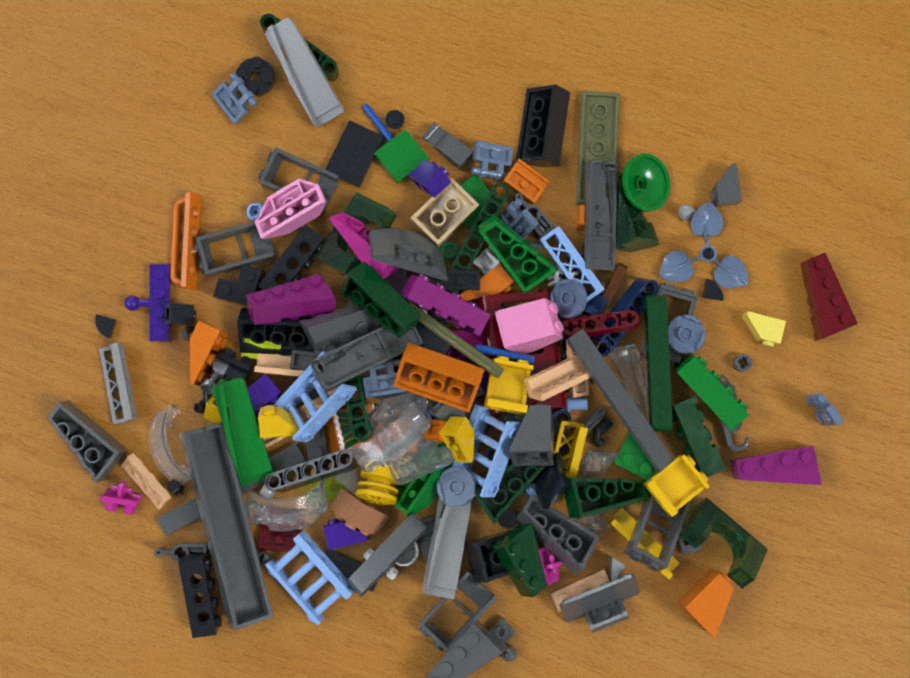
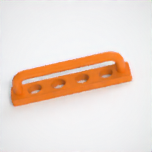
(188, 280)

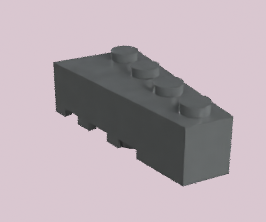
(86, 439)
(559, 534)

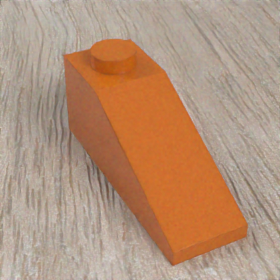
(494, 282)

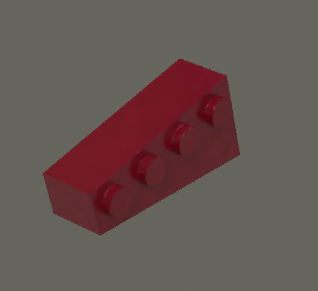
(826, 298)

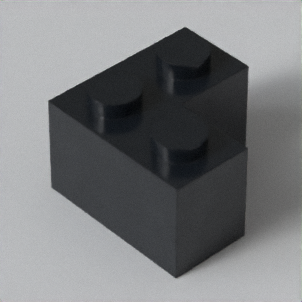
(236, 292)

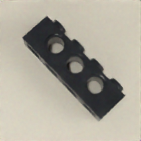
(293, 252)
(200, 624)

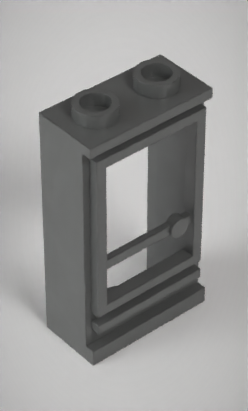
(327, 182)
(263, 249)
(685, 294)
(676, 521)
(477, 592)

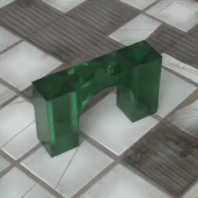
(335, 248)
(747, 551)

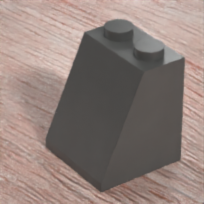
(535, 438)

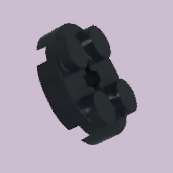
(266, 77)

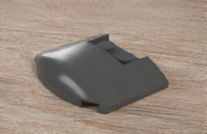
(407, 251)

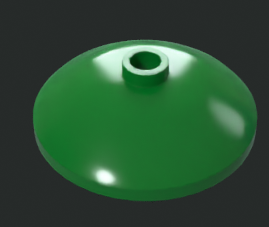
(646, 182)

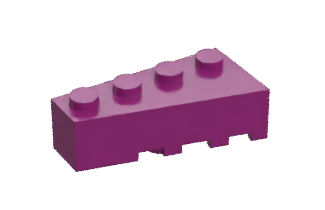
(291, 301)
(445, 304)
(783, 466)

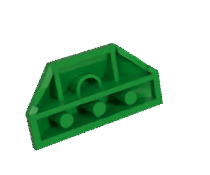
(420, 492)

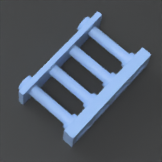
(300, 391)
(479, 418)
(319, 559)

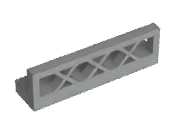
(123, 383)

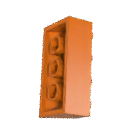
(438, 377)

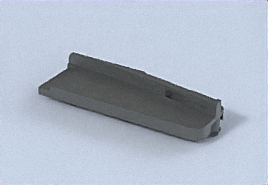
(600, 215)
(361, 356)

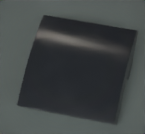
(551, 482)

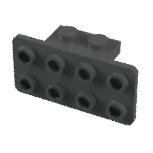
(603, 604)

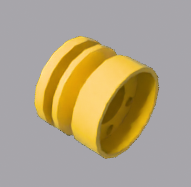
(377, 487)

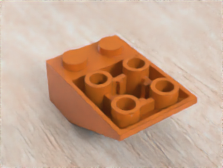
(204, 347)

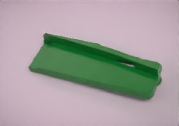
(242, 431)

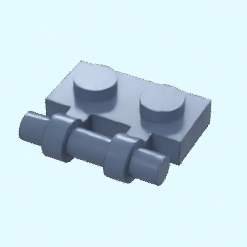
(230, 101)
(491, 154)
(523, 222)
(382, 384)
(825, 412)

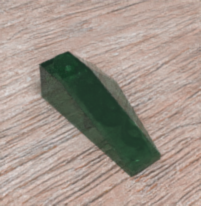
(632, 229)

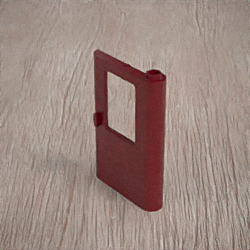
(492, 337)

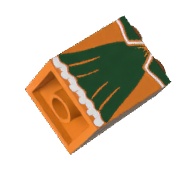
(340, 432)

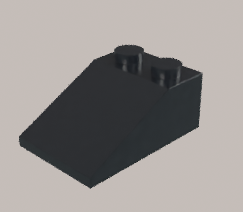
(483, 559)

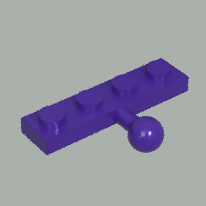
(159, 297)

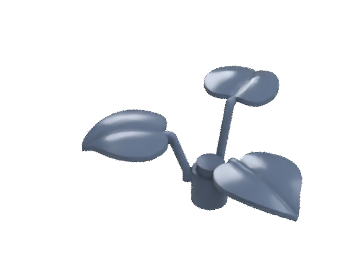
(677, 266)

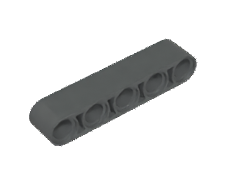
(387, 554)

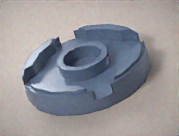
(569, 298)
(686, 334)
(456, 487)

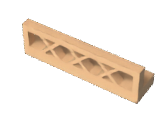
(275, 365)
(556, 379)

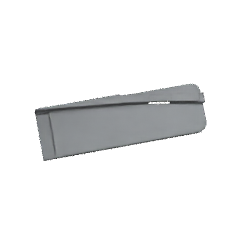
(304, 72)
(446, 550)

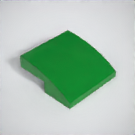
(400, 156)
(479, 193)

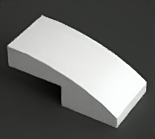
(487, 260)

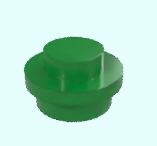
(449, 250)

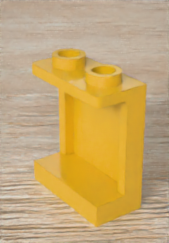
(509, 390)
(677, 484)

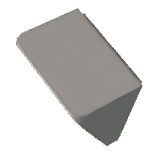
(615, 568)

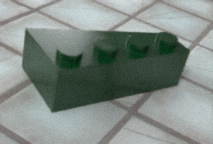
(379, 300)
(696, 436)
(511, 486)

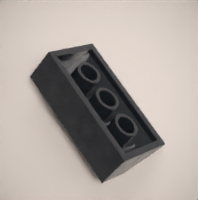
(543, 126)
(286, 332)

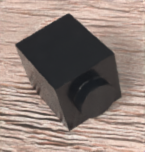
(179, 314)

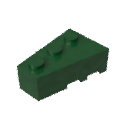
(522, 559)

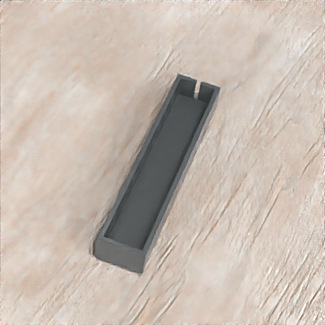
(226, 526)

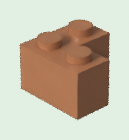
(358, 513)

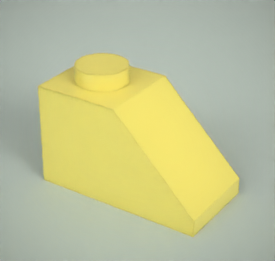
(765, 328)

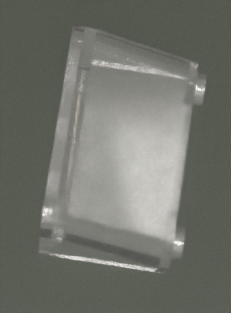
(423, 457)

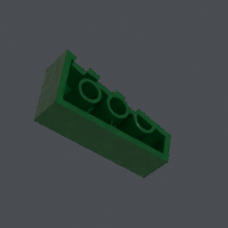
(597, 495)

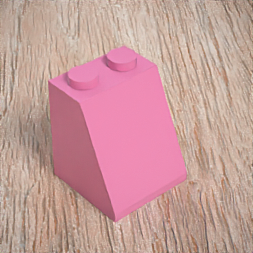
(529, 326)

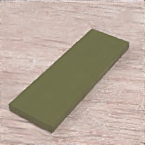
(596, 135)

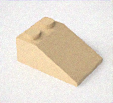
(444, 214)

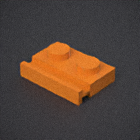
(526, 181)

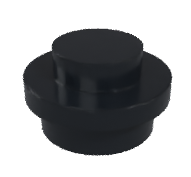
(395, 119)
(175, 487)
(508, 519)

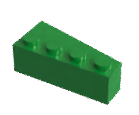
(517, 255)
(711, 391)
(633, 459)

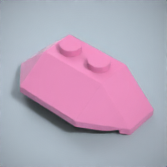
(290, 209)

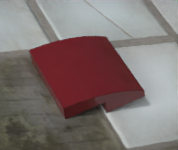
(276, 540)

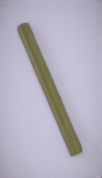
(458, 343)

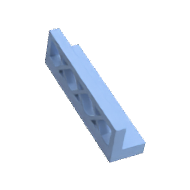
(575, 259)

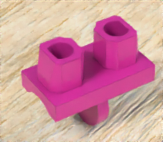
(121, 495)
(549, 565)

